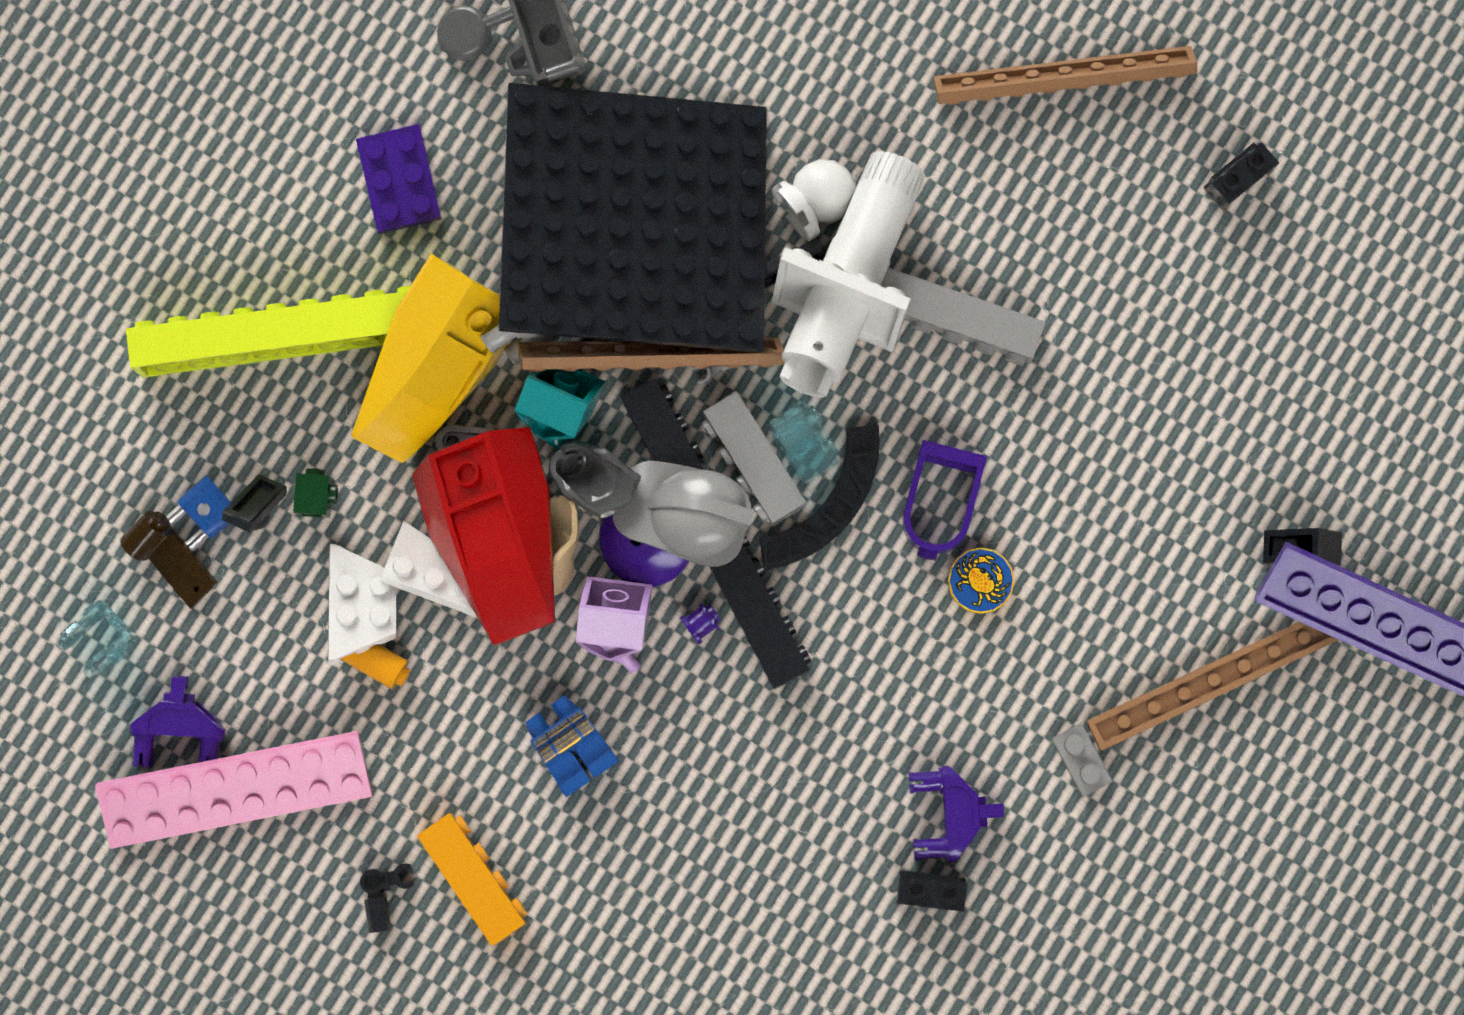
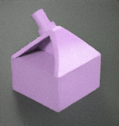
(614, 619)

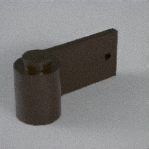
(157, 541)

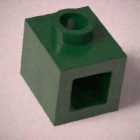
(314, 494)

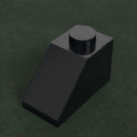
(1317, 541)

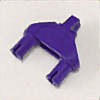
(176, 716)
(962, 813)

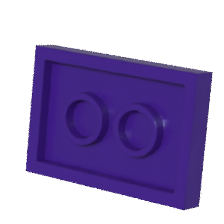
(398, 179)

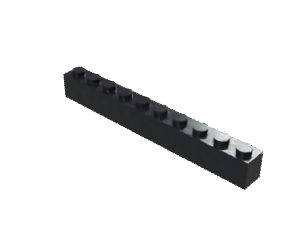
(740, 578)

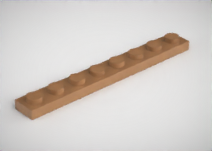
(1065, 75)
(636, 355)
(1206, 683)

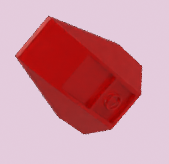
(493, 527)

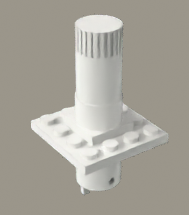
(843, 293)

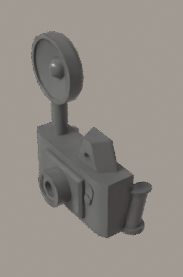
(545, 34)

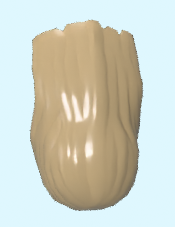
(564, 540)

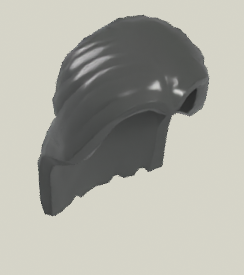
(593, 478)

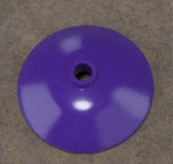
(637, 562)

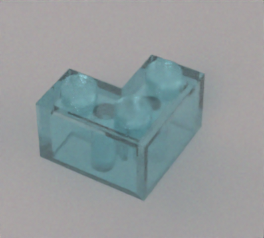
(802, 443)

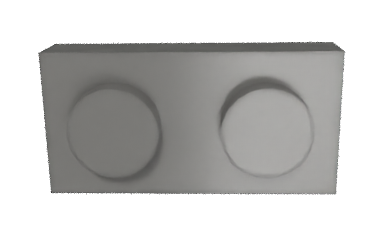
(1081, 760)

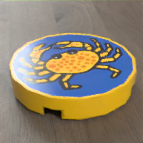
(980, 580)

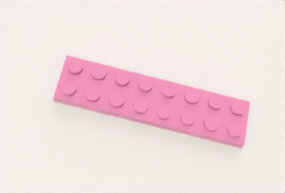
(234, 789)

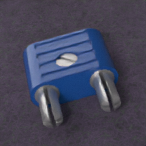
(205, 507)

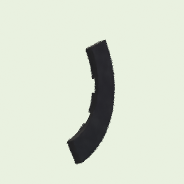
(837, 510)

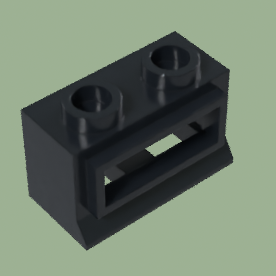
(1240, 174)
(931, 891)

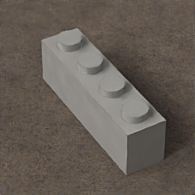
(754, 459)

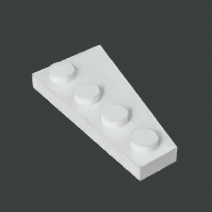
(420, 570)

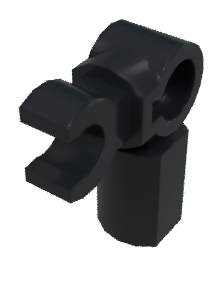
(376, 907)

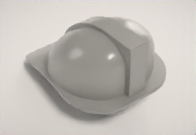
(687, 513)

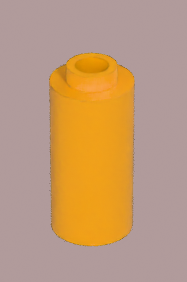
(381, 665)

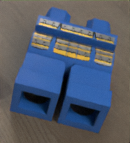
(560, 742)

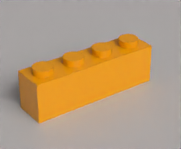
(472, 878)

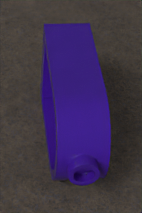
(950, 458)

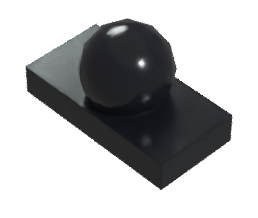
(254, 504)

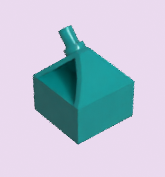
(558, 403)

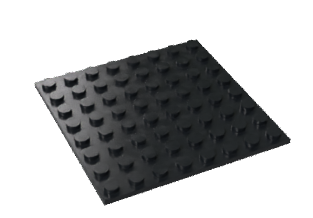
(633, 218)

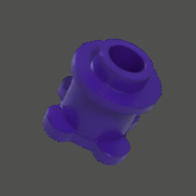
(701, 622)

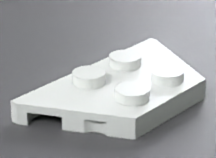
(359, 605)

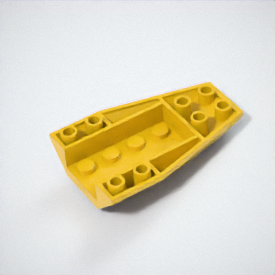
(428, 360)

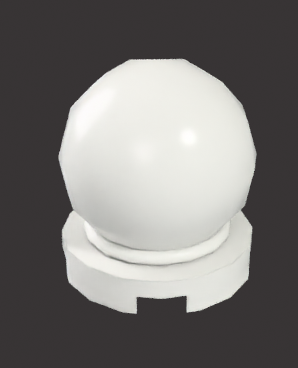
(817, 196)

